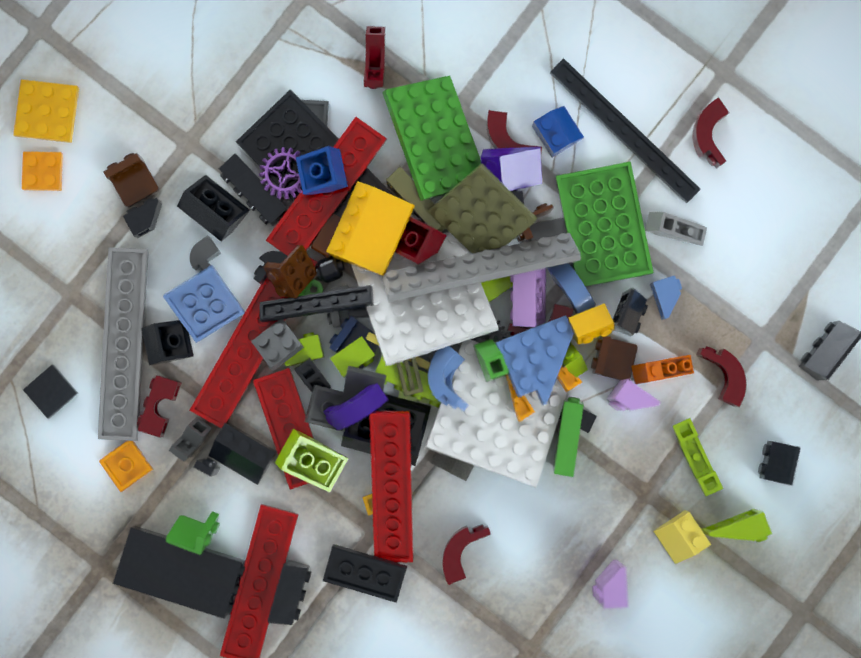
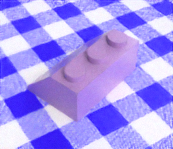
(529, 298)
(630, 397)
(611, 586)

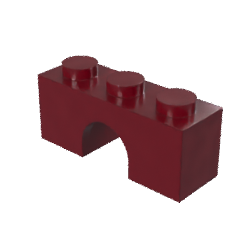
(151, 421)

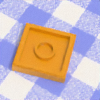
(126, 465)

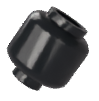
(330, 269)

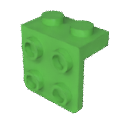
(193, 534)

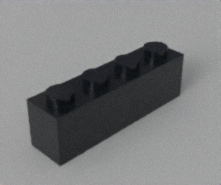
(249, 185)

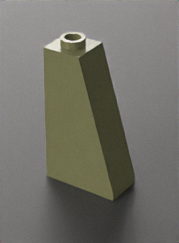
(405, 189)

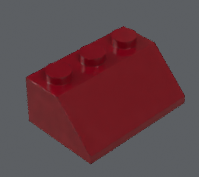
(419, 241)

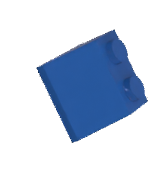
(557, 130)
(321, 171)

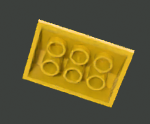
(370, 228)

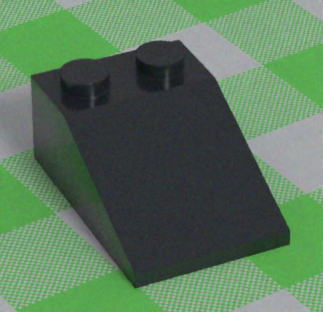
(629, 311)

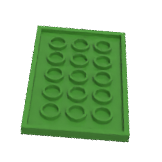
(432, 134)
(605, 223)

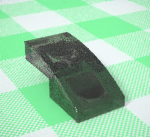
(454, 466)

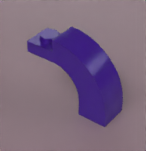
(356, 408)

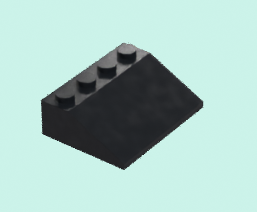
(358, 434)

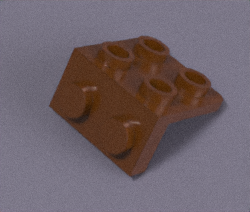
(131, 179)
(540, 211)
(292, 274)
(614, 358)

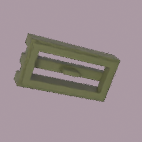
(413, 390)

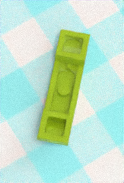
(696, 457)

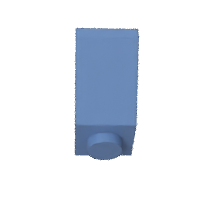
(666, 295)

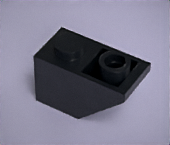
(144, 218)

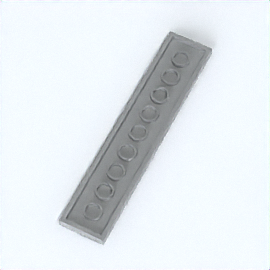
(480, 266)
(122, 344)

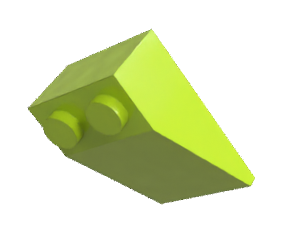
(311, 460)
(745, 526)

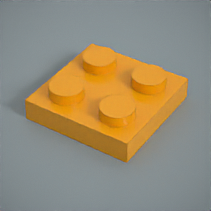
(42, 171)

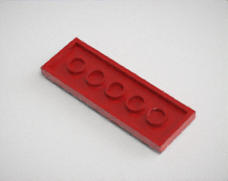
(282, 411)

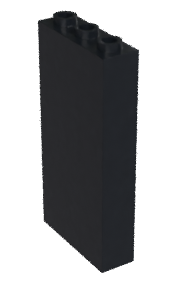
(179, 575)

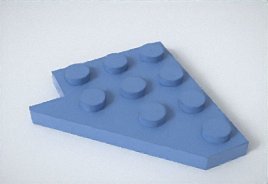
(537, 357)

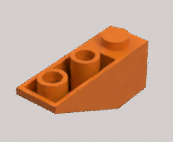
(662, 369)

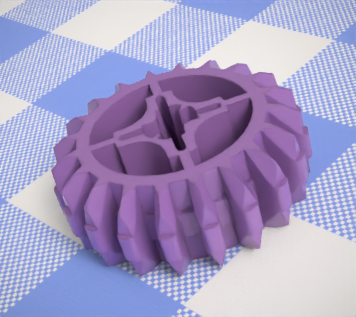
(275, 170)

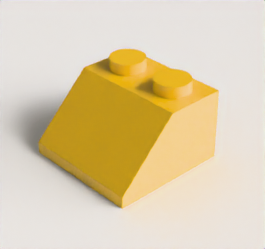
(591, 324)

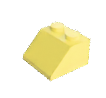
(682, 537)

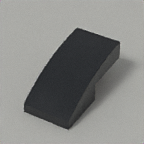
(311, 375)

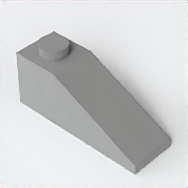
(675, 228)

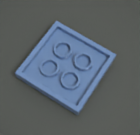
(204, 303)

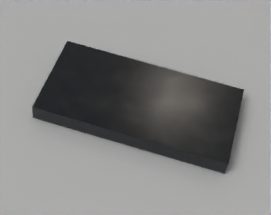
(364, 573)

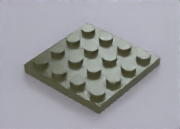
(482, 212)

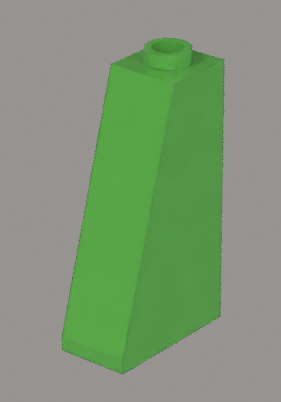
(568, 437)

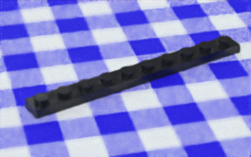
(625, 131)

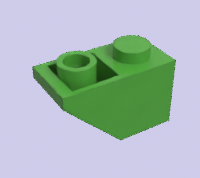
(491, 360)

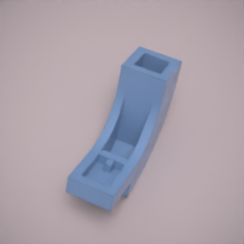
(572, 287)
(440, 377)

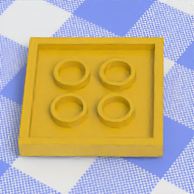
(46, 111)

